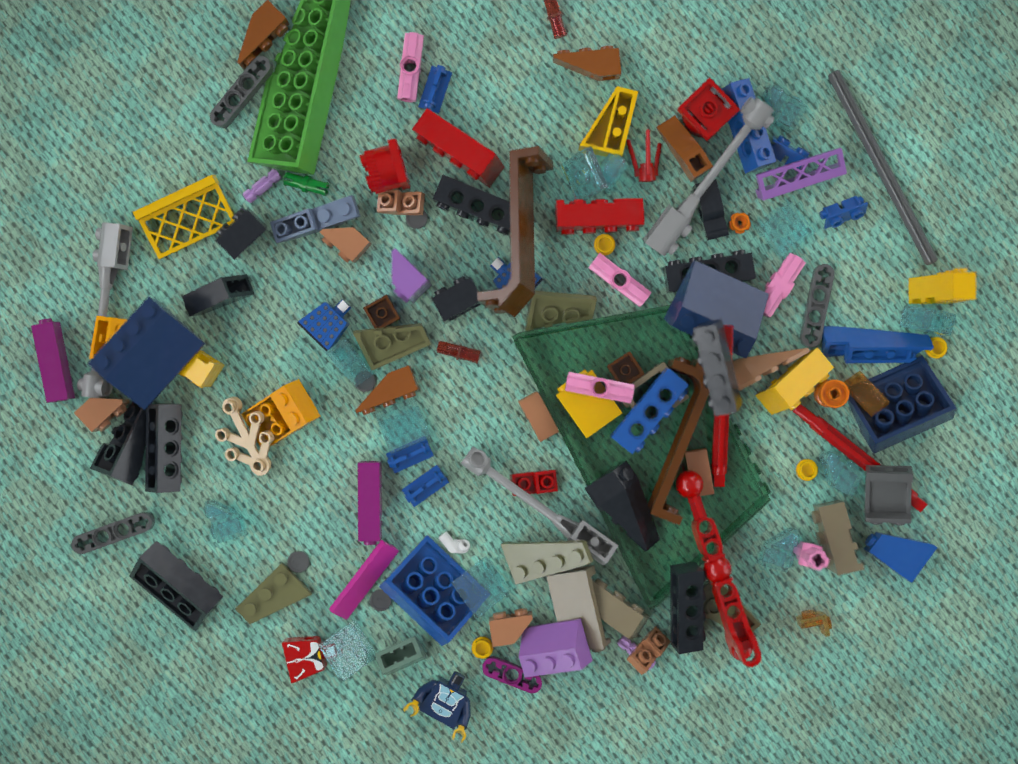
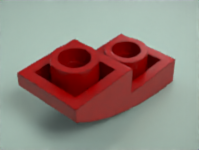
(536, 482)

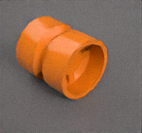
(831, 393)

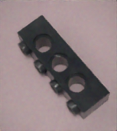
(448, 187)
(742, 261)
(156, 456)
(681, 617)

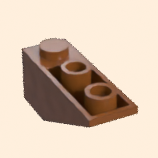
(263, 28)
(595, 64)
(684, 148)
(393, 385)

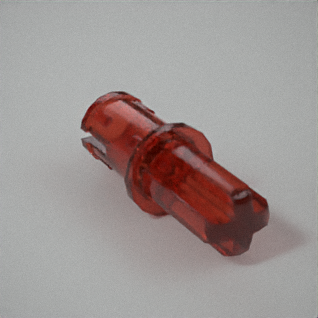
(555, 18)
(458, 351)

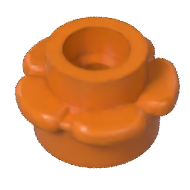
(744, 218)

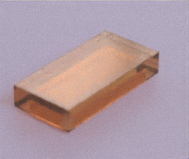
(866, 393)

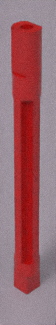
(720, 433)
(846, 446)

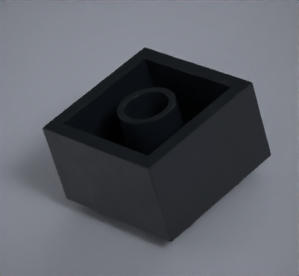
(241, 232)
(457, 299)

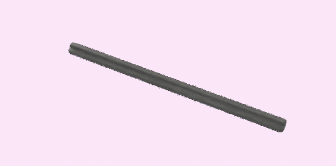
(882, 167)

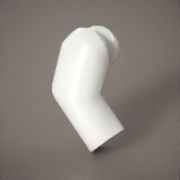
(454, 545)

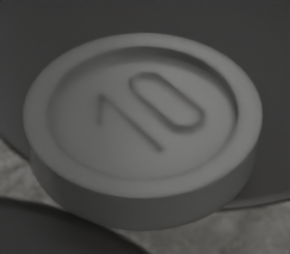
(417, 221)
(367, 385)
(298, 561)
(380, 600)

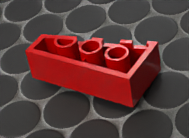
(458, 147)
(598, 215)

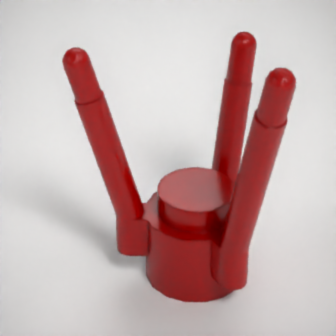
(646, 172)

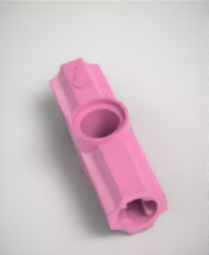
(411, 54)
(782, 282)
(631, 289)
(613, 389)
(811, 555)

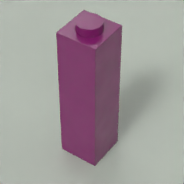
(52, 361)
(370, 502)

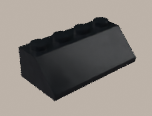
(175, 585)

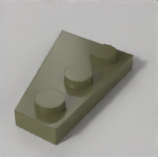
(390, 343)

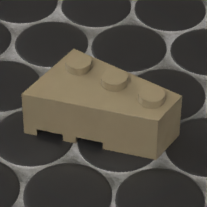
(836, 537)
(618, 612)

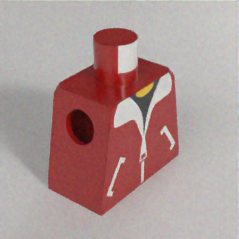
(303, 657)

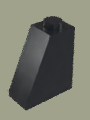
(217, 294)

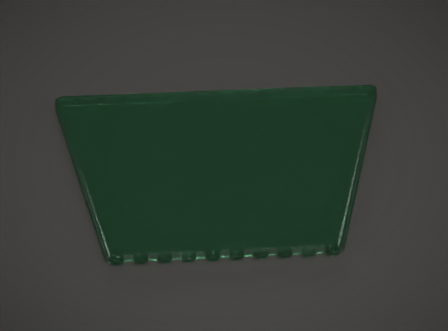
(651, 340)

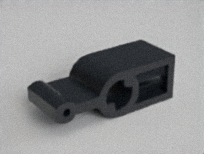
(712, 212)

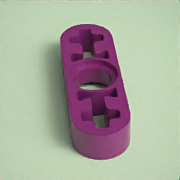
(508, 665)

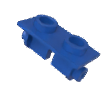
(435, 88)
(782, 147)
(853, 208)
(409, 456)
(425, 486)

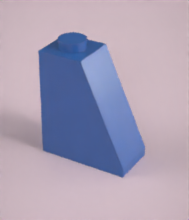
(899, 553)

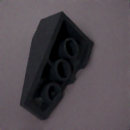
(125, 452)
(623, 499)

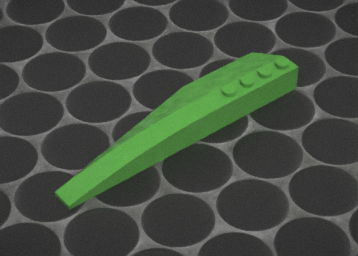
(301, 88)

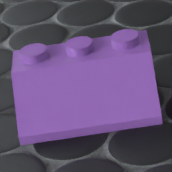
(407, 279)
(554, 648)

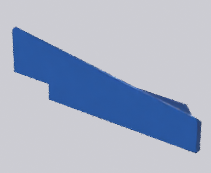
(873, 345)

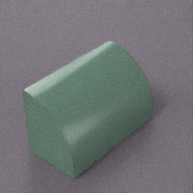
(400, 656)

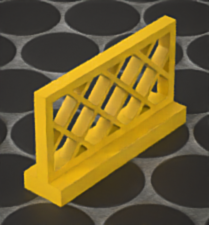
(179, 198)

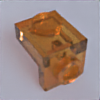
(810, 618)

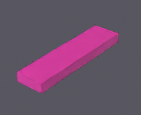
(364, 579)

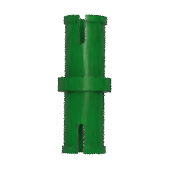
(306, 183)

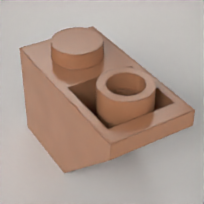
(348, 241)
(99, 411)
(508, 628)

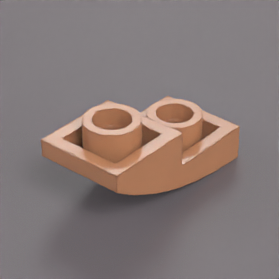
(400, 203)
(538, 416)
(698, 461)
(648, 650)

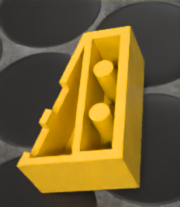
(612, 125)
(943, 288)
(202, 370)
(796, 382)

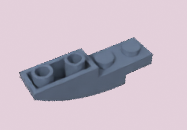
(314, 220)

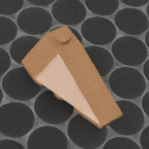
(750, 369)

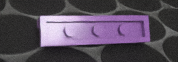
(801, 179)

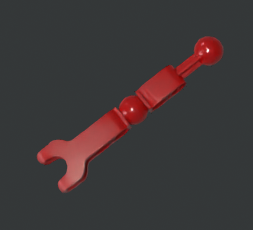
(718, 569)

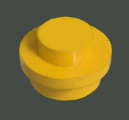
(604, 244)
(939, 349)
(806, 469)
(482, 647)

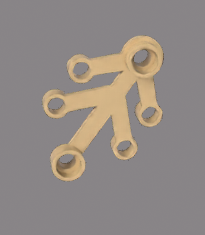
(247, 438)

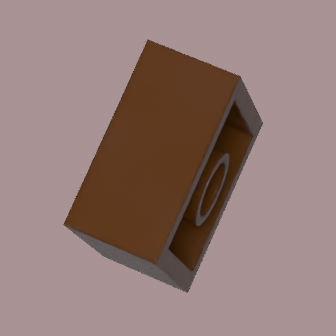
(382, 312)
(625, 369)

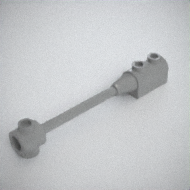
(676, 221)
(111, 256)
(599, 545)

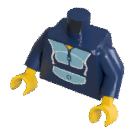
(444, 702)

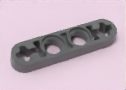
(244, 94)
(820, 306)
(113, 533)

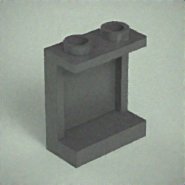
(888, 494)

